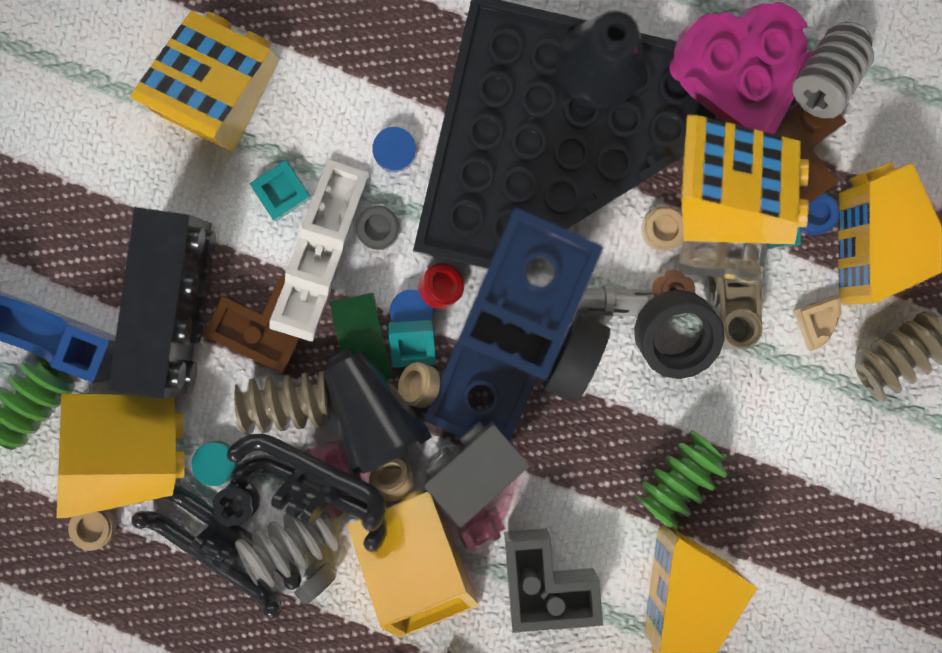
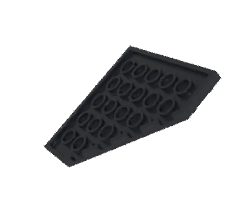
(528, 145)

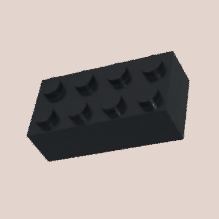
(161, 304)

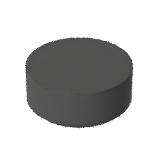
(378, 228)
(315, 583)

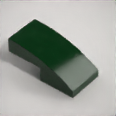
(360, 327)

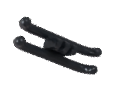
(311, 484)
(215, 547)

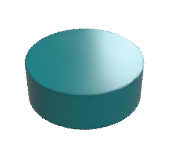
(211, 464)

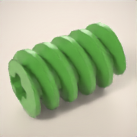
(30, 401)
(682, 480)

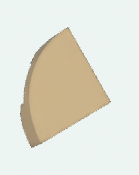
(818, 321)

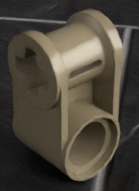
(737, 303)

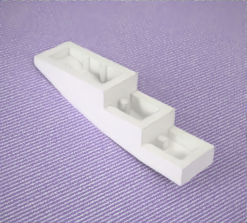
(319, 250)

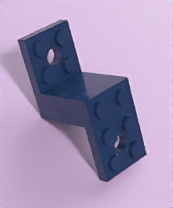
(514, 325)

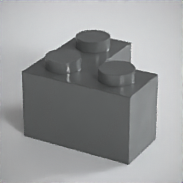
(474, 473)
(546, 597)

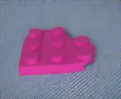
(743, 63)

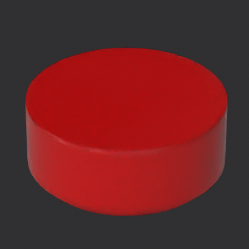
(441, 286)

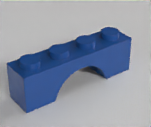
(57, 339)

